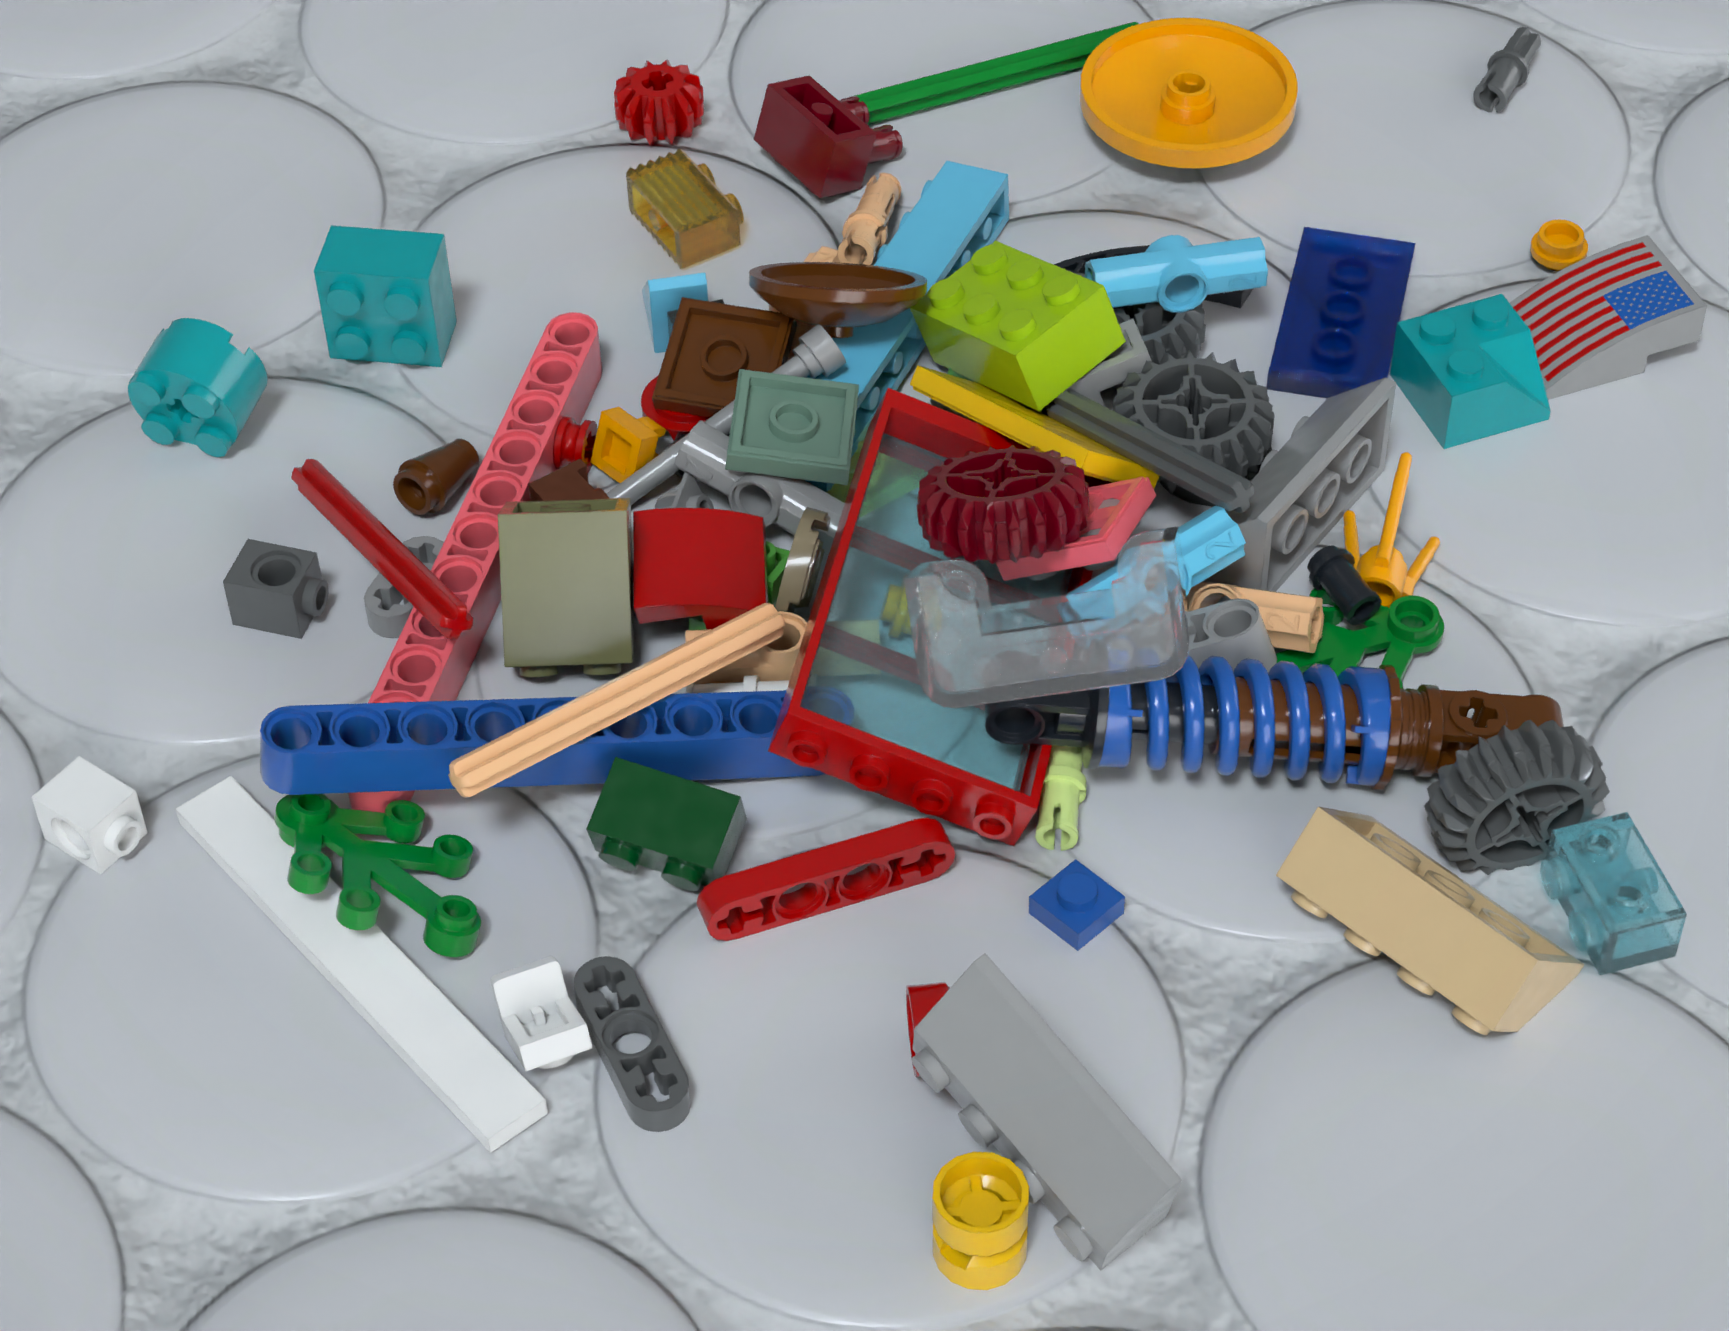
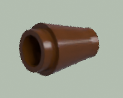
(434, 477)

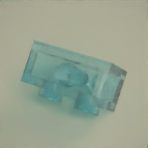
(1613, 893)

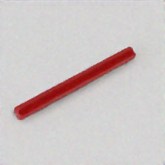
(383, 549)

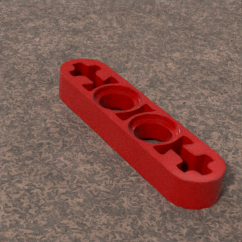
(755, 899)

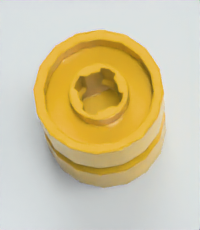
(980, 1220)

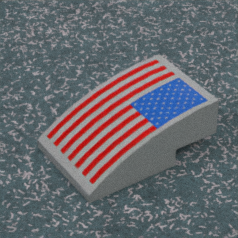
(1608, 316)

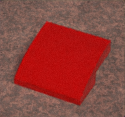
(698, 564)

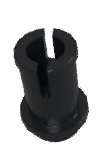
(1333, 572)

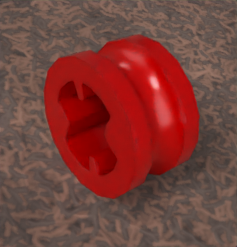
(574, 442)

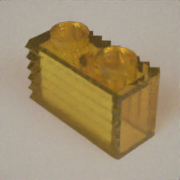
(684, 208)

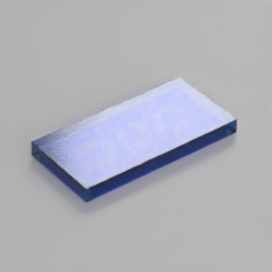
(1340, 313)

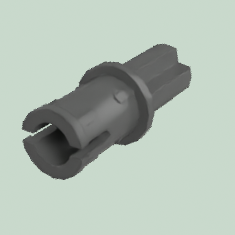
(1507, 70)

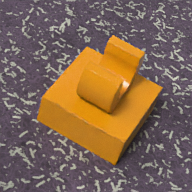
(624, 443)

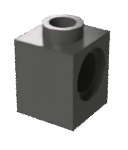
(275, 588)

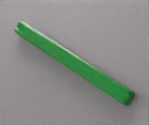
(983, 76)

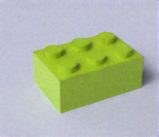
(1018, 324)

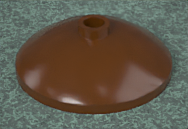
(837, 293)

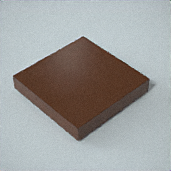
(711, 346)

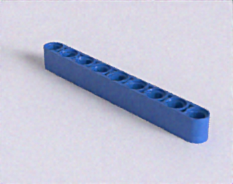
(414, 742)

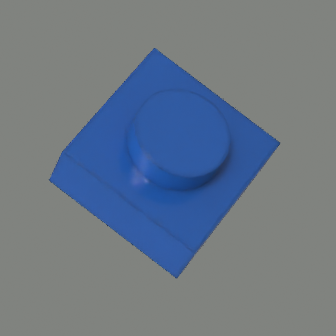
(1076, 905)

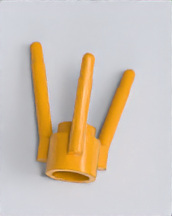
(1383, 564)

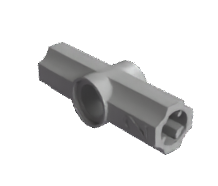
(768, 496)

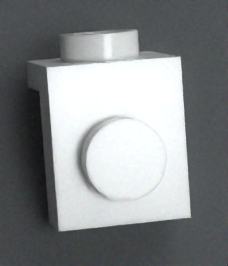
(539, 1015)

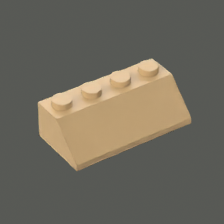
(1425, 921)

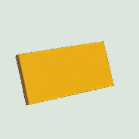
(1026, 425)

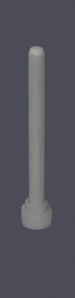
(812, 357)

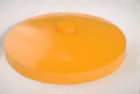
(1188, 92)

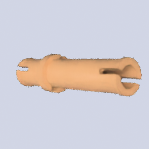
(867, 226)

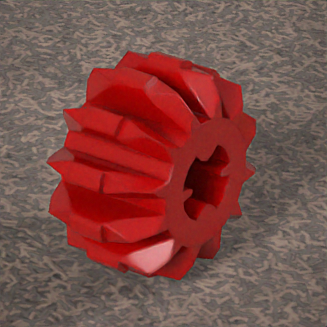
(659, 102)

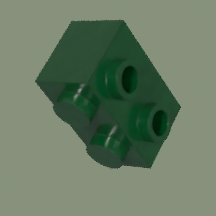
(665, 825)

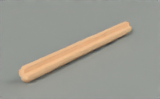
(615, 700)

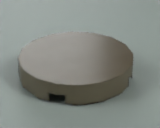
(803, 562)

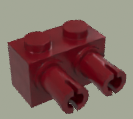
(822, 137)

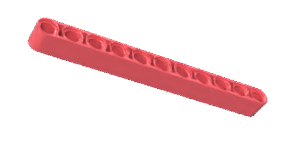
(553, 386)

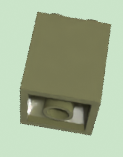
(566, 585)

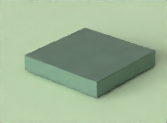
(792, 427)

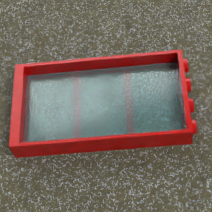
(856, 682)

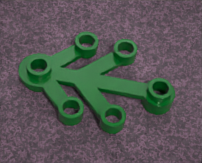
(1405, 628)
(315, 821)

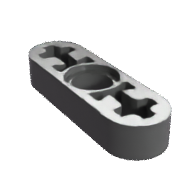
(629, 1070)

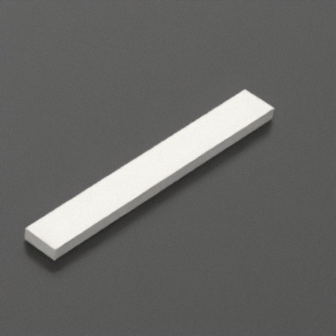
(366, 970)

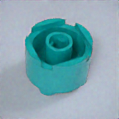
(196, 386)

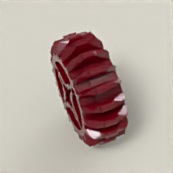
(1003, 504)

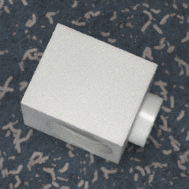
(90, 815)

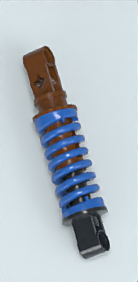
(1270, 716)

